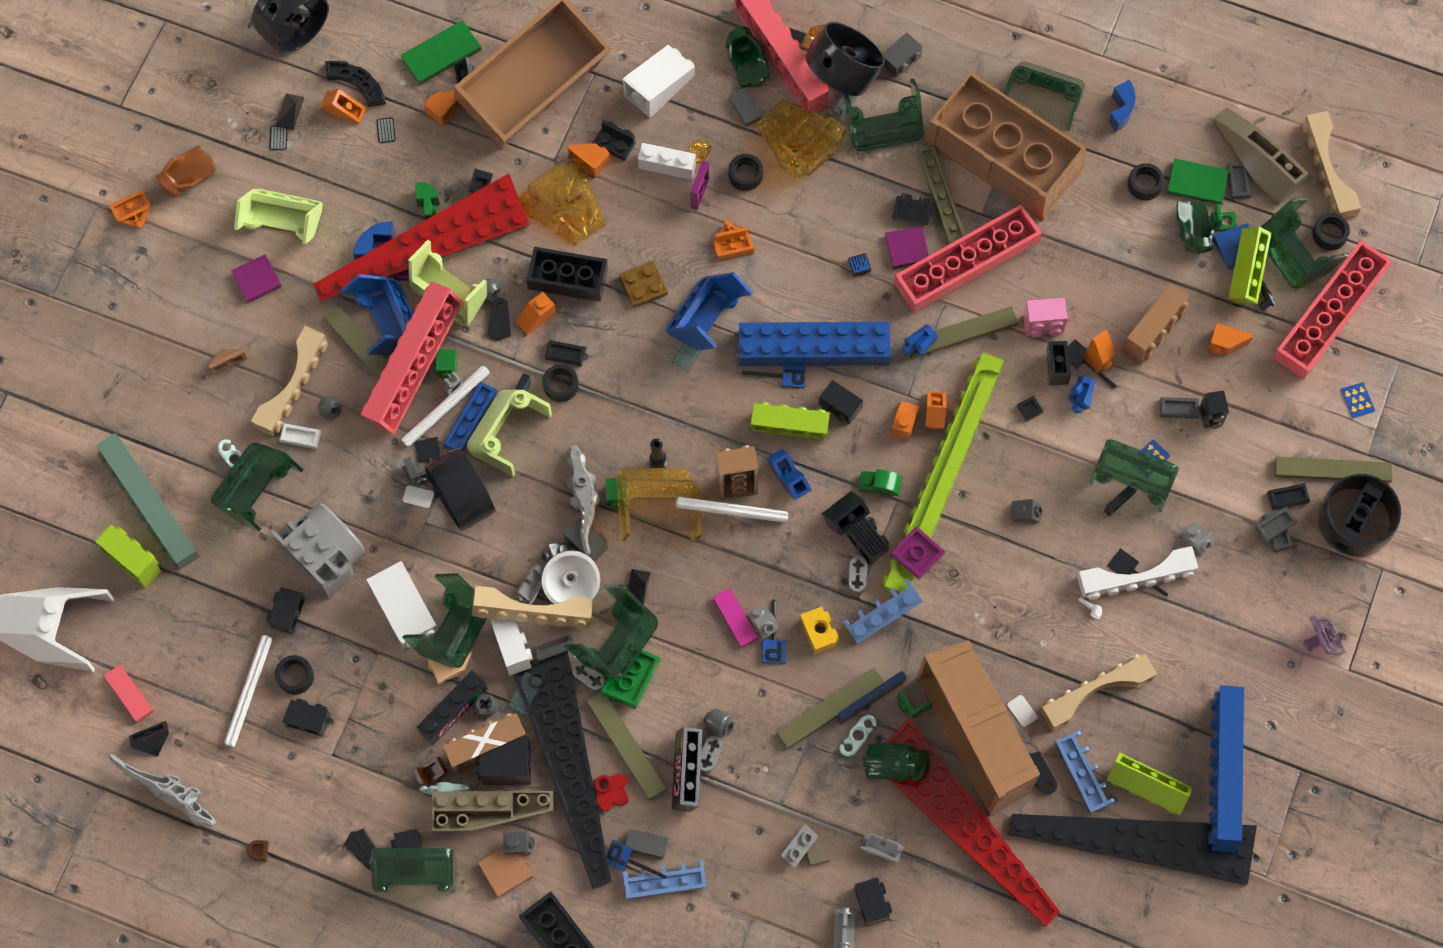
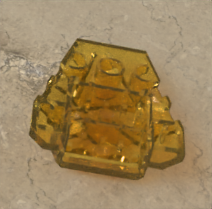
(800, 138)
(564, 202)

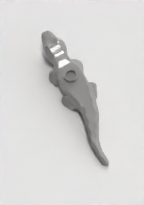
(583, 491)
(170, 792)

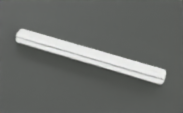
(445, 406)
(731, 509)
(248, 690)

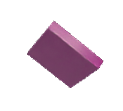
(699, 185)
(906, 246)
(256, 278)
(917, 553)

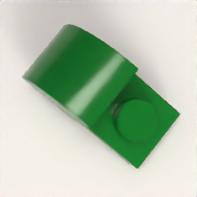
(427, 197)
(881, 481)

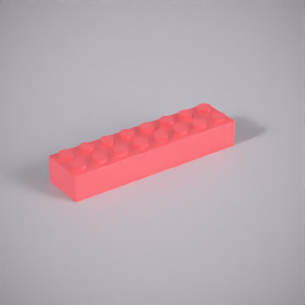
(778, 43)
(967, 258)
(1332, 309)
(412, 357)

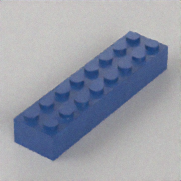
(814, 343)
(1227, 769)

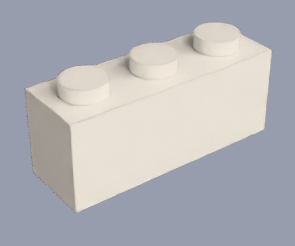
(667, 161)
(512, 645)

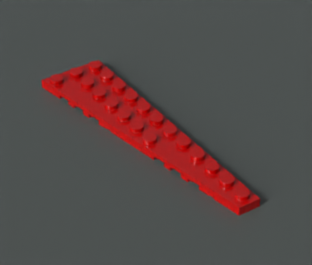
(471, 221)
(962, 820)

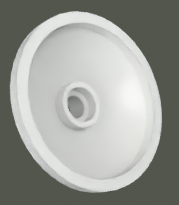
(585, 580)

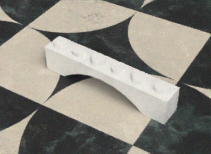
(1100, 582)

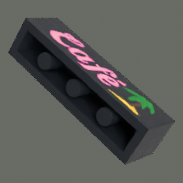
(451, 708)
(687, 769)

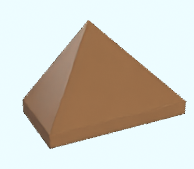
(225, 359)

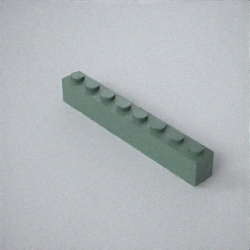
(147, 500)

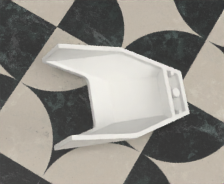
(32, 620)

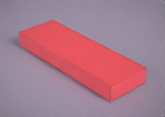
(128, 693)

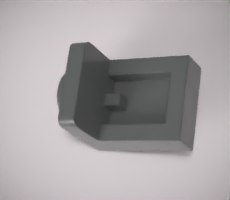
(409, 471)
(1026, 510)
(554, 549)
(518, 842)

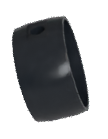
(283, 24)
(845, 59)
(460, 488)
(1347, 538)

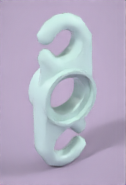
(227, 454)
(856, 745)
(444, 786)

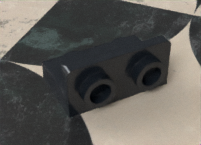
(615, 140)
(912, 210)

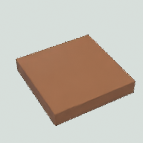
(504, 871)

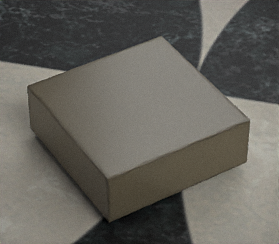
(818, 853)

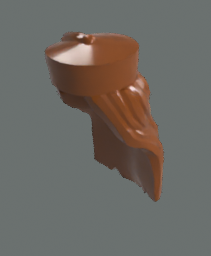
(185, 171)

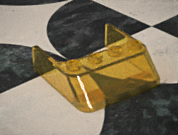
(655, 484)

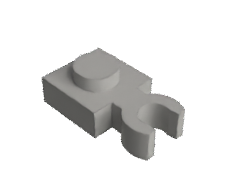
(452, 383)

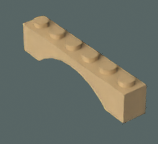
(1341, 197)
(271, 414)
(493, 604)
(1132, 674)

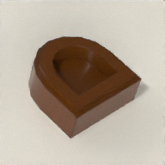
(258, 850)

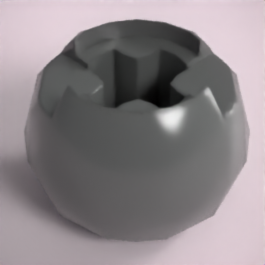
(493, 290)
(330, 407)
(483, 712)

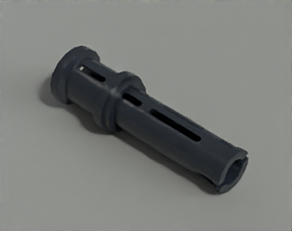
(657, 457)

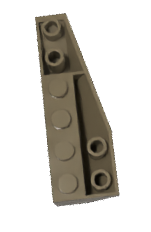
(1263, 158)
(483, 809)

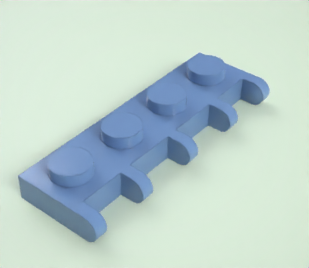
(884, 614)
(1082, 773)
(675, 882)

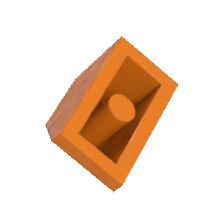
(342, 106)
(441, 106)
(590, 157)
(536, 313)
(1228, 340)
(1100, 352)
(935, 410)
(905, 420)

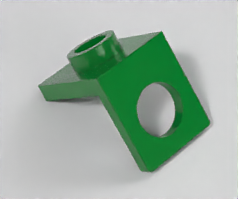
(1216, 218)
(906, 706)

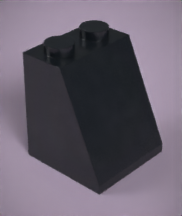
(507, 764)

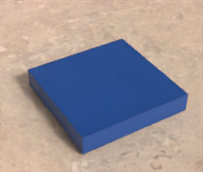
(1228, 244)

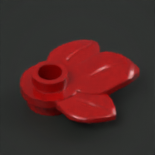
(613, 793)

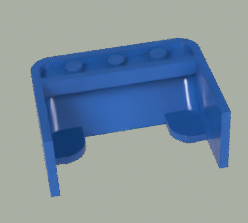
(388, 305)
(704, 307)

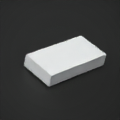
(300, 436)

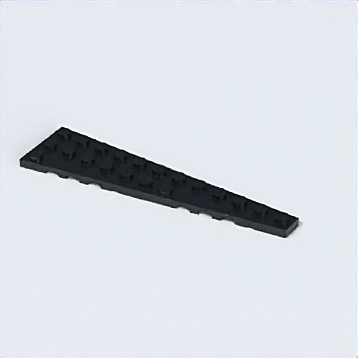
(562, 742)
(1150, 842)

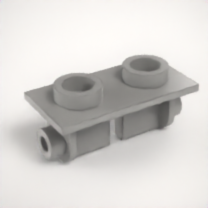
(837, 106)
(528, 592)
(873, 844)
(799, 846)
(844, 928)

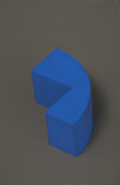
(1125, 97)
(377, 233)
(788, 475)

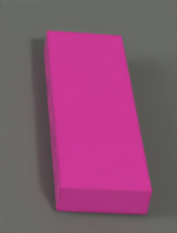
(735, 618)

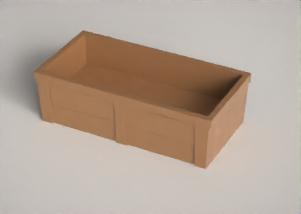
(531, 71)
(1006, 145)
(977, 726)

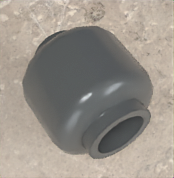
(718, 723)

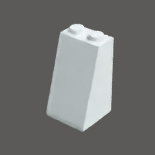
(658, 80)
(401, 603)

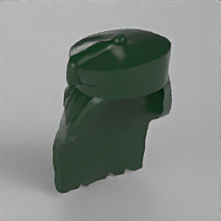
(747, 57)
(1195, 227)
(896, 762)

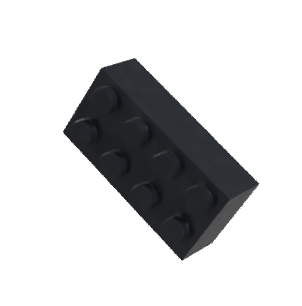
(567, 274)
(552, 925)

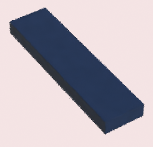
(871, 697)

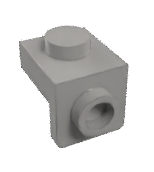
(1198, 537)
(763, 621)

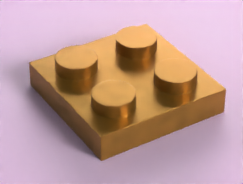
(643, 284)

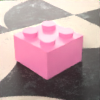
(1045, 317)

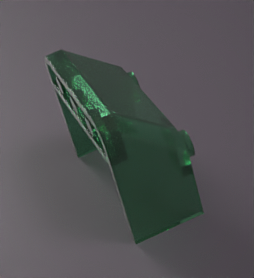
(1069, 86)
(886, 129)
(1290, 253)
(1136, 470)
(249, 479)
(458, 629)
(627, 639)
(413, 867)

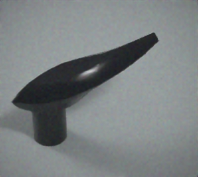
(1268, 296)

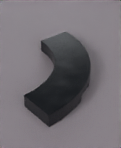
(359, 78)

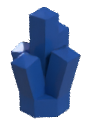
(920, 340)
(1082, 394)

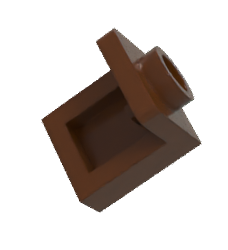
(430, 772)

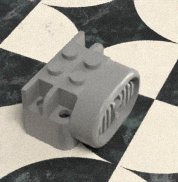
(321, 548)

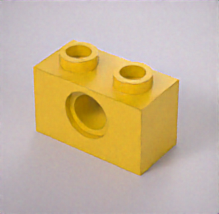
(819, 641)

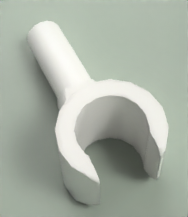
(1096, 610)

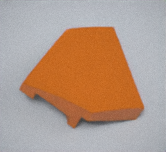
(132, 209)
(732, 242)

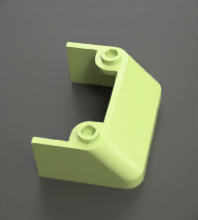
(278, 211)
(428, 267)
(483, 441)

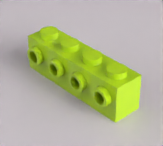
(1249, 266)
(790, 421)
(1149, 784)

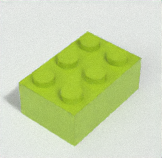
(129, 555)

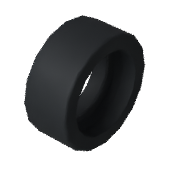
(1145, 168)
(745, 185)
(1337, 220)
(560, 369)
(287, 661)

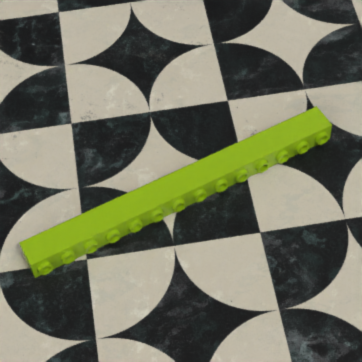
(949, 461)

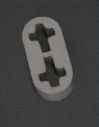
(853, 575)
(585, 680)
(713, 756)

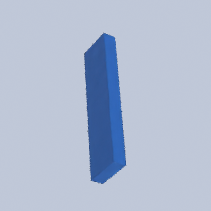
(470, 417)

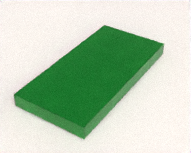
(441, 52)

